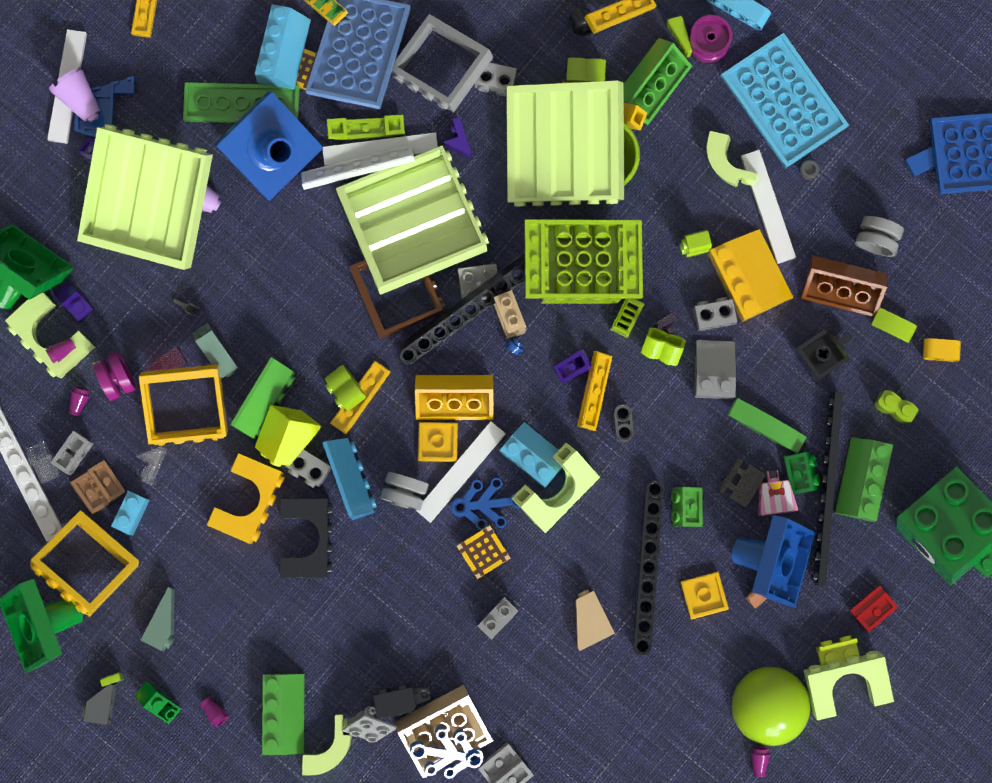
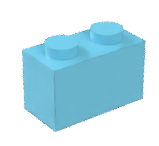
(130, 513)

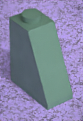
(214, 350)

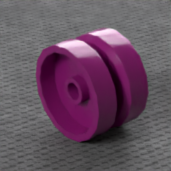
(714, 28)
(114, 376)

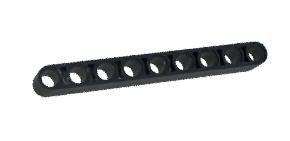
(458, 309)
(653, 559)

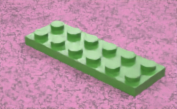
(226, 101)

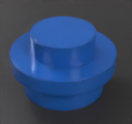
(514, 346)

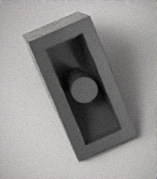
(100, 706)

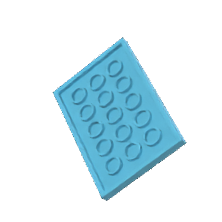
(784, 100)

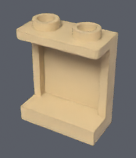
(509, 315)

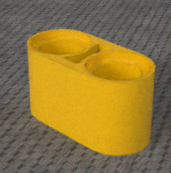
(941, 350)

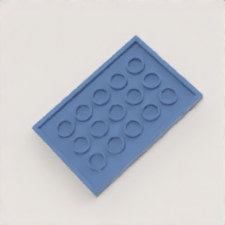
(359, 52)

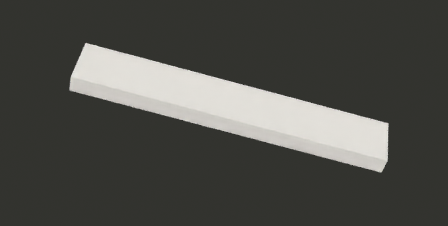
(71, 59)
(344, 152)
(357, 166)
(769, 208)
(461, 471)

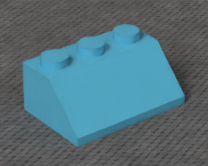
(532, 454)

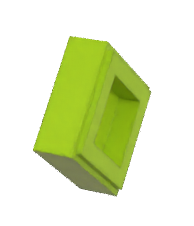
(112, 679)

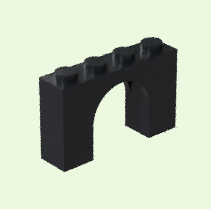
(316, 564)

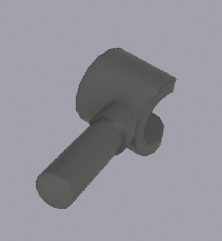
(188, 308)

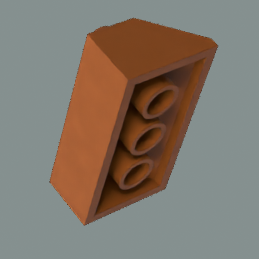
(844, 286)

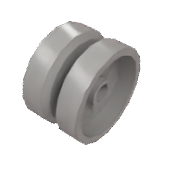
(879, 236)
(404, 490)

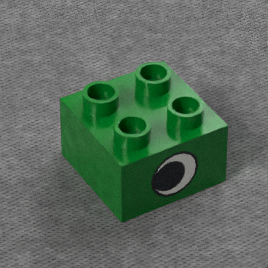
(950, 526)

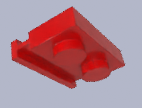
(873, 608)

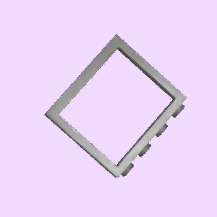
(468, 80)

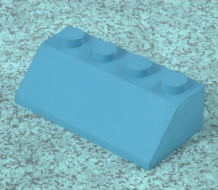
(282, 47)

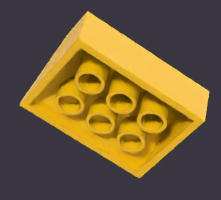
(750, 275)

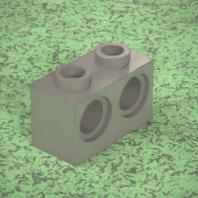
(497, 73)
(716, 319)
(72, 453)
(311, 463)
(497, 618)

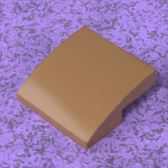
(97, 487)

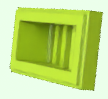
(678, 30)
(619, 330)

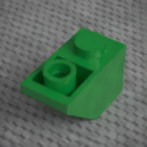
(157, 702)

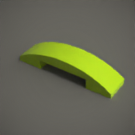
(365, 128)

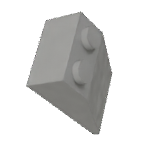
(715, 369)

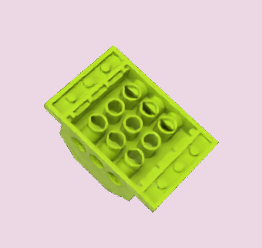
(583, 261)

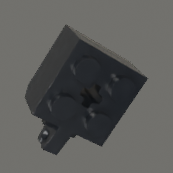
(830, 345)
(399, 701)

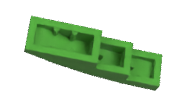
(766, 425)

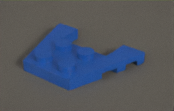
(105, 99)

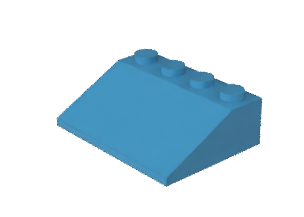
(349, 478)

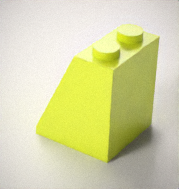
(285, 434)

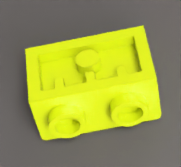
(837, 651)

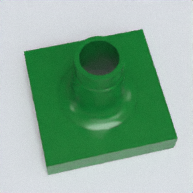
(27, 267)
(35, 624)

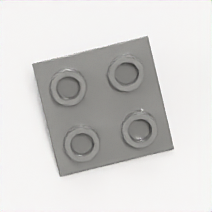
(475, 276)
(367, 727)

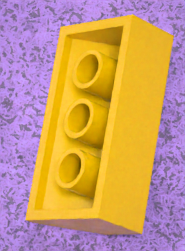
(454, 397)

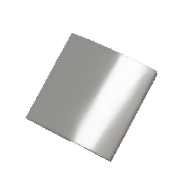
(505, 767)

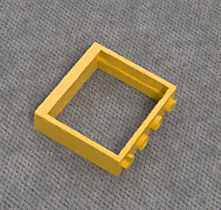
(181, 436)
(103, 539)

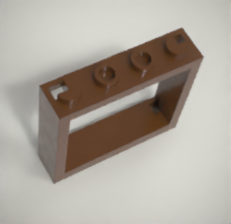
(430, 285)

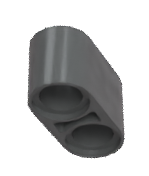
(626, 423)

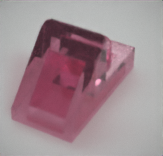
(170, 360)

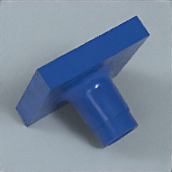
(250, 140)
(778, 560)

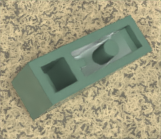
(161, 626)

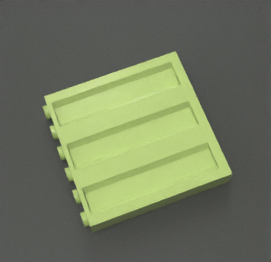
(565, 143)
(144, 196)
(412, 219)

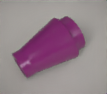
(60, 350)
(78, 399)
(214, 712)
(760, 759)

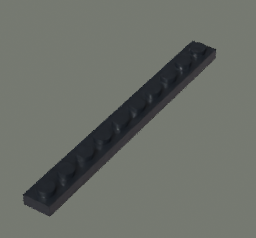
(827, 496)

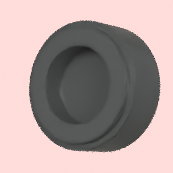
(809, 169)

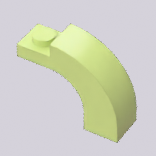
(717, 154)
(320, 763)

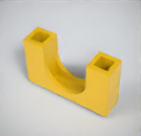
(247, 527)

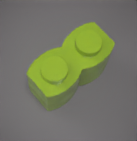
(585, 70)
(695, 243)
(663, 346)
(345, 388)
(900, 410)

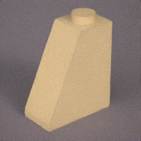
(590, 620)

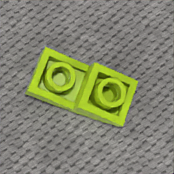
(894, 325)

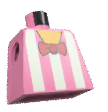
(776, 496)

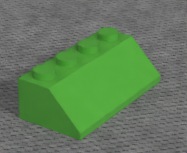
(656, 78)
(267, 391)
(863, 479)
(283, 714)

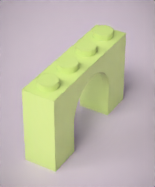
(25, 322)
(578, 480)
(822, 679)

